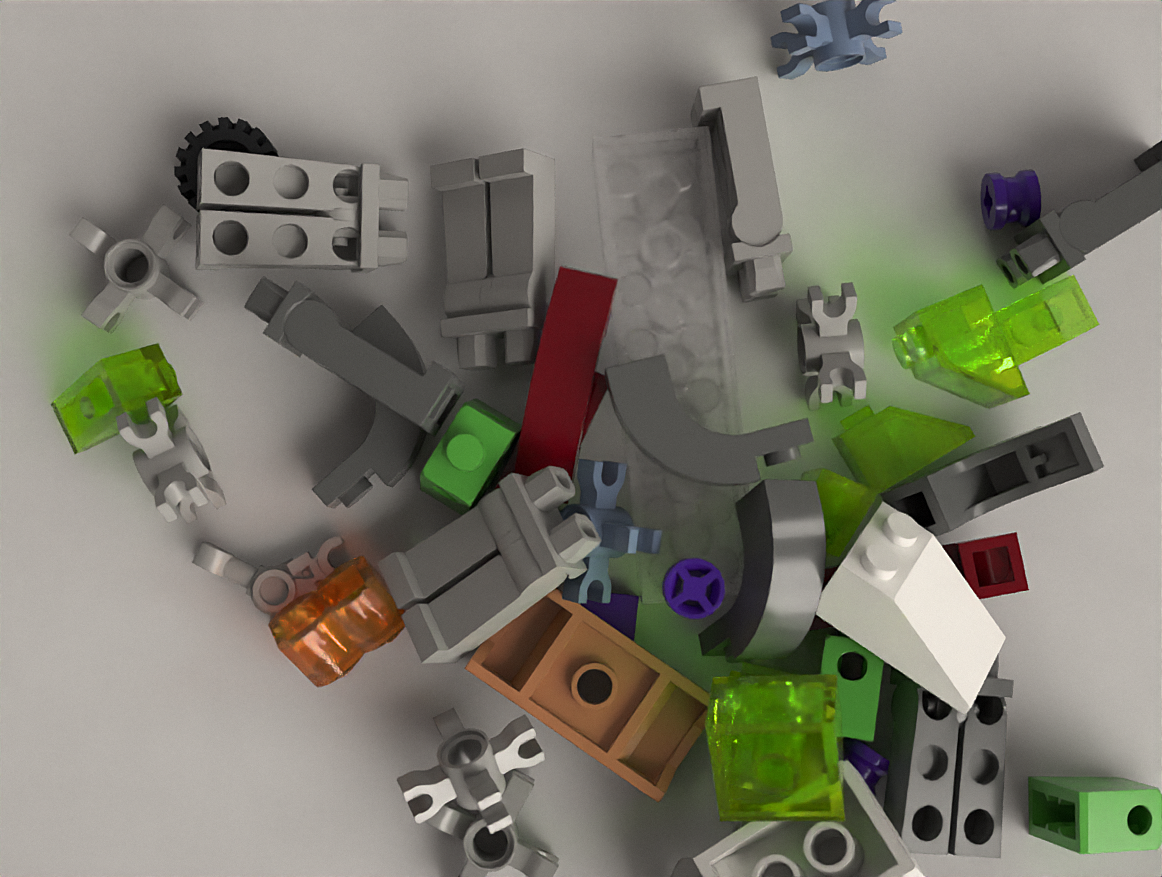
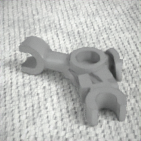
(275, 585)

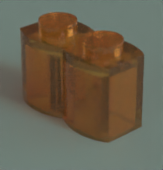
(338, 622)

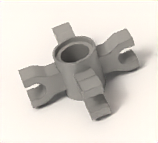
(113, 301)
(830, 347)
(171, 461)
(471, 769)
(517, 853)

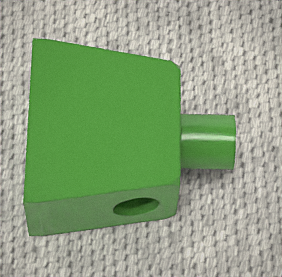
(469, 456)
(857, 696)
(1095, 813)

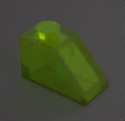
(1046, 319)
(112, 388)
(894, 444)
(842, 504)

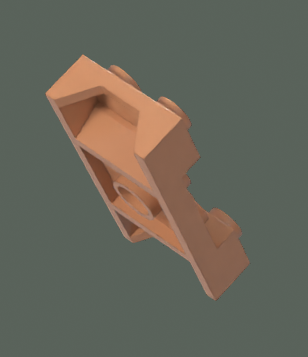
(636, 730)

